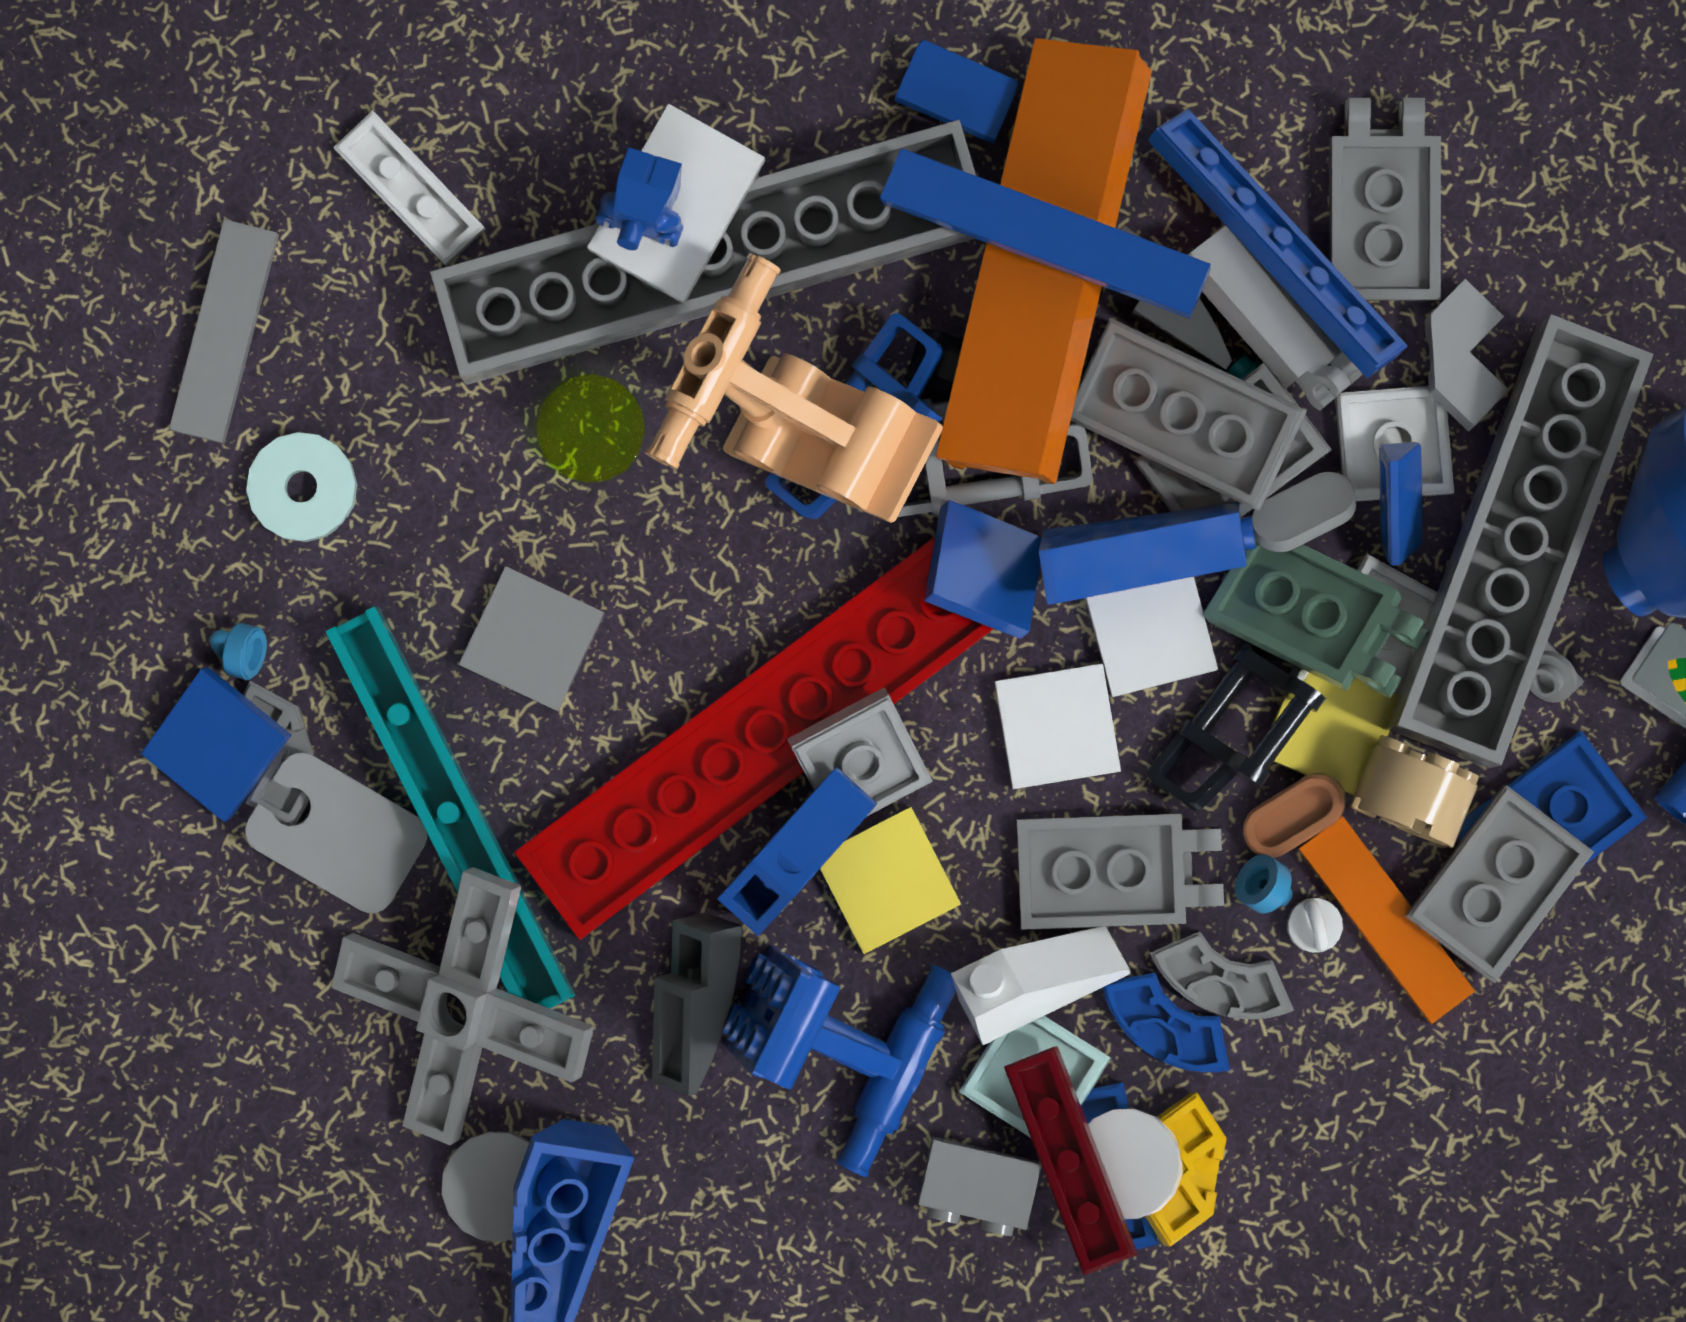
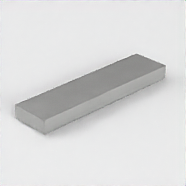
(224, 331)

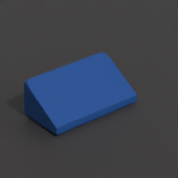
(957, 89)
(1400, 500)

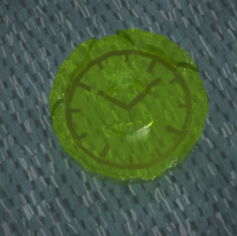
(601, 446)

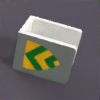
(1660, 672)

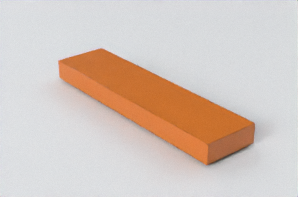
(1379, 915)

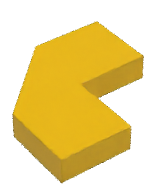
(1201, 1150)

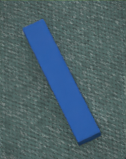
(1045, 233)
(1277, 243)

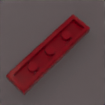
(1070, 1160)

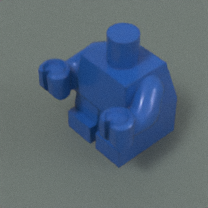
(644, 200)

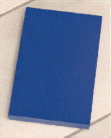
(1576, 793)

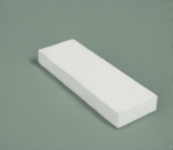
(409, 188)

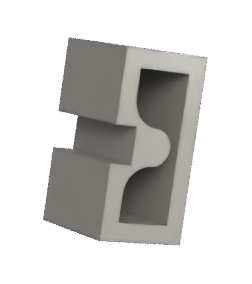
(978, 1185)

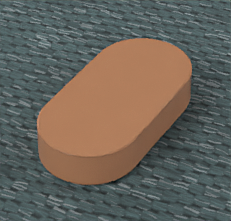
(1294, 815)

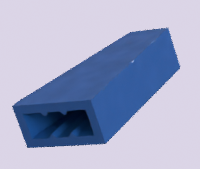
(1142, 551)

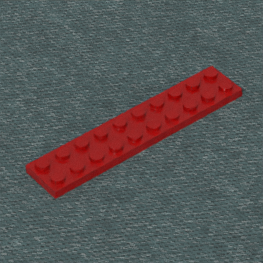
(739, 748)

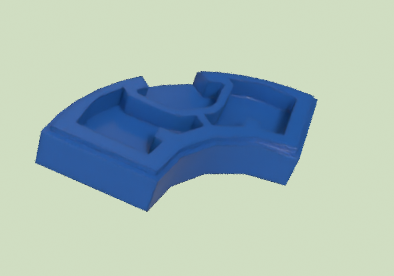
(1165, 1029)

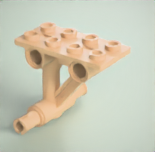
(793, 415)

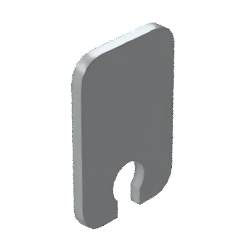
(350, 840)

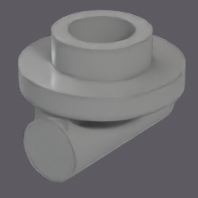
(1555, 677)

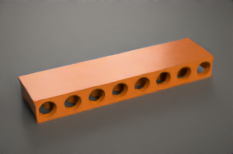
(1025, 317)

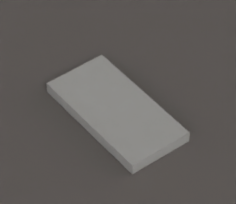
(1186, 414)

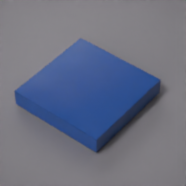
(984, 569)
(216, 744)

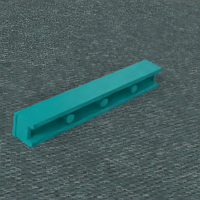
(442, 793)

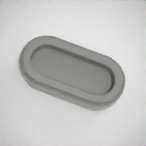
(1304, 512)

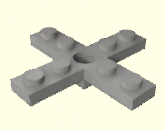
(493, 1017)

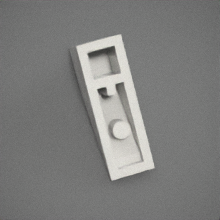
(1035, 980)

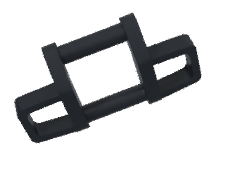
(1196, 732)

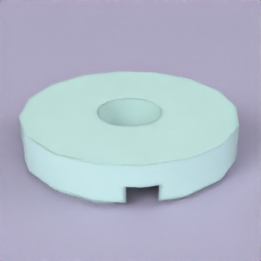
(269, 482)

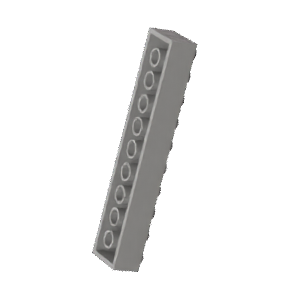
(806, 220)

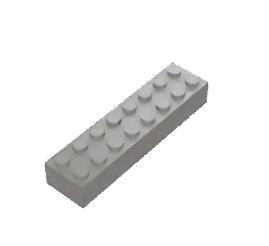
(1520, 541)

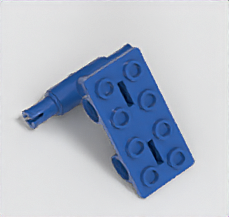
(789, 1016)

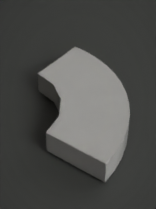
(1221, 984)

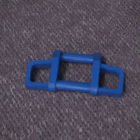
(869, 372)

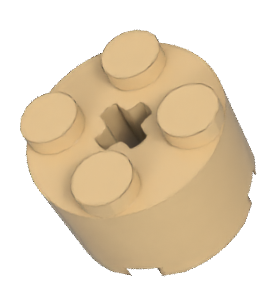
(1415, 791)

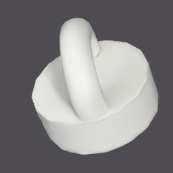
(1314, 925)

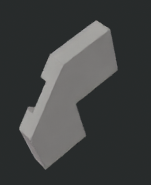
(1455, 375)
(286, 803)

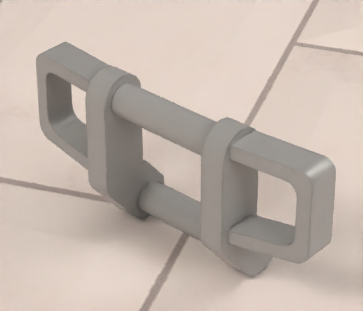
(998, 487)

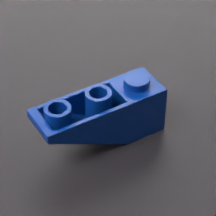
(797, 851)

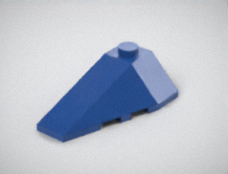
(562, 1216)

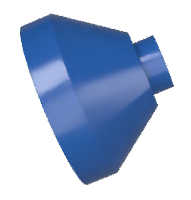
(1650, 550)

